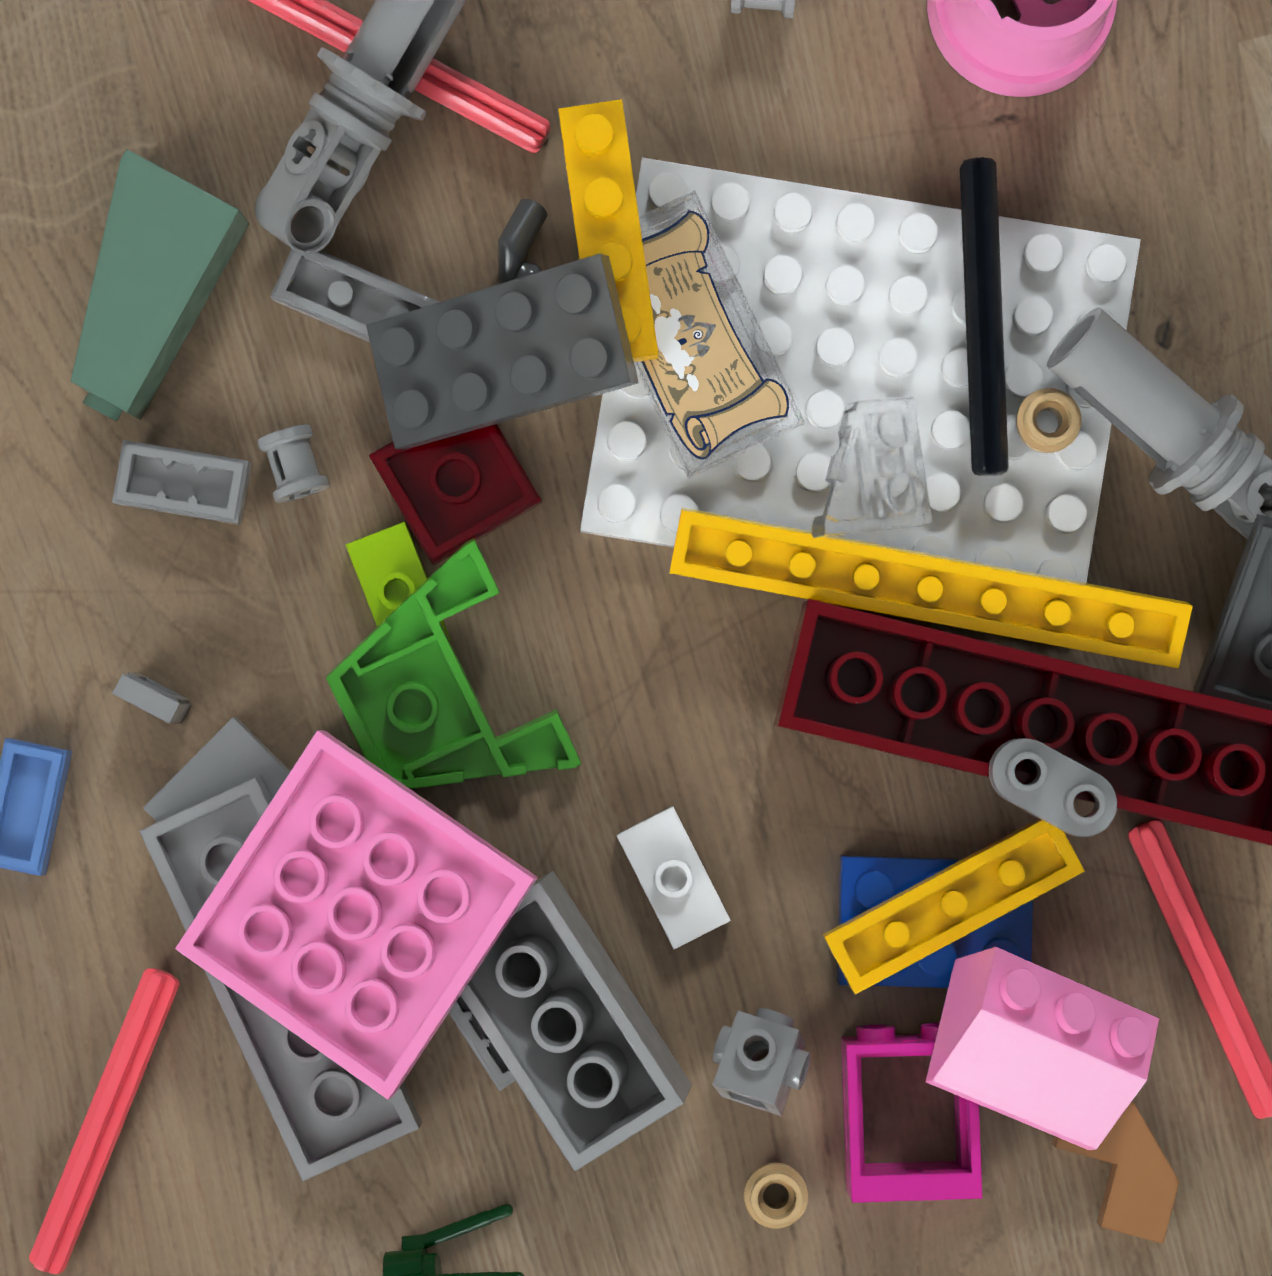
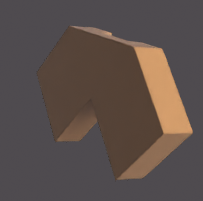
(1140, 1179)

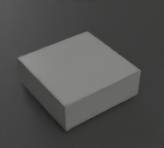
(152, 697)

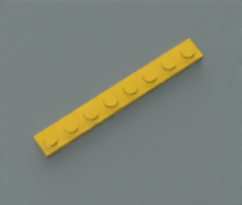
(930, 588)

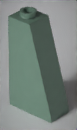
(150, 283)

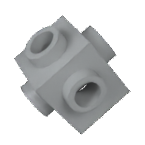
(763, 1082)

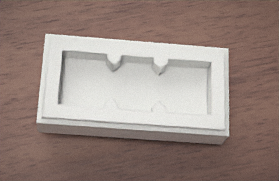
(673, 877)

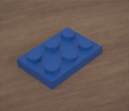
(873, 879)

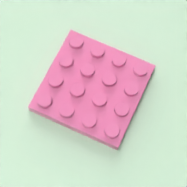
(356, 913)

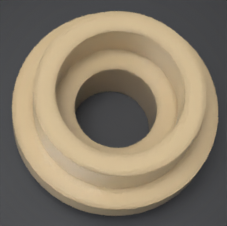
(1066, 412)
(777, 1215)

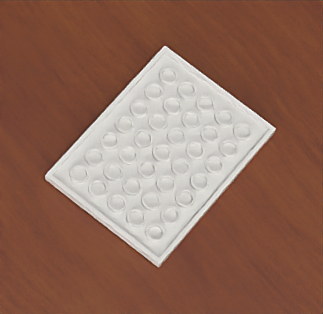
(866, 307)

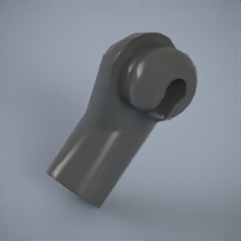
(517, 239)

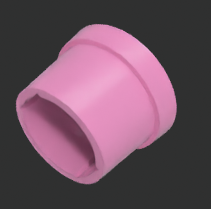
(1025, 56)

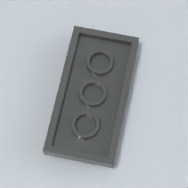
(502, 352)

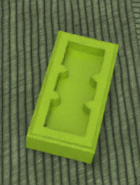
(388, 569)

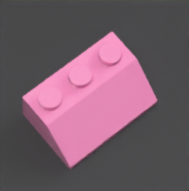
(1040, 1047)

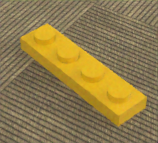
(608, 210)
(952, 903)

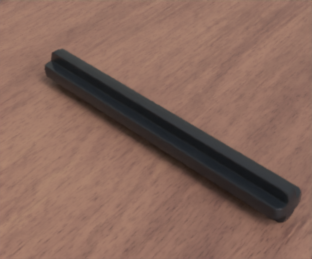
(984, 317)

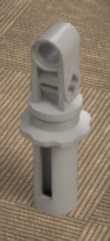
(352, 119)
(1183, 433)

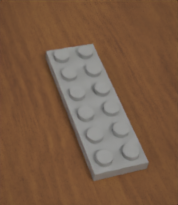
(313, 1100)

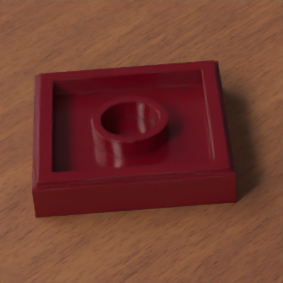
(456, 488)

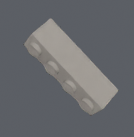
(572, 1028)

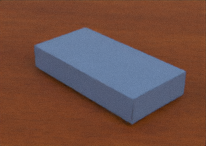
(30, 803)

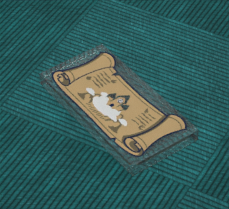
(714, 368)

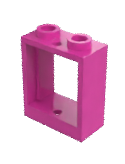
(904, 1179)

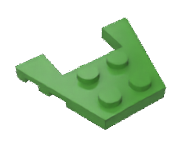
(415, 702)

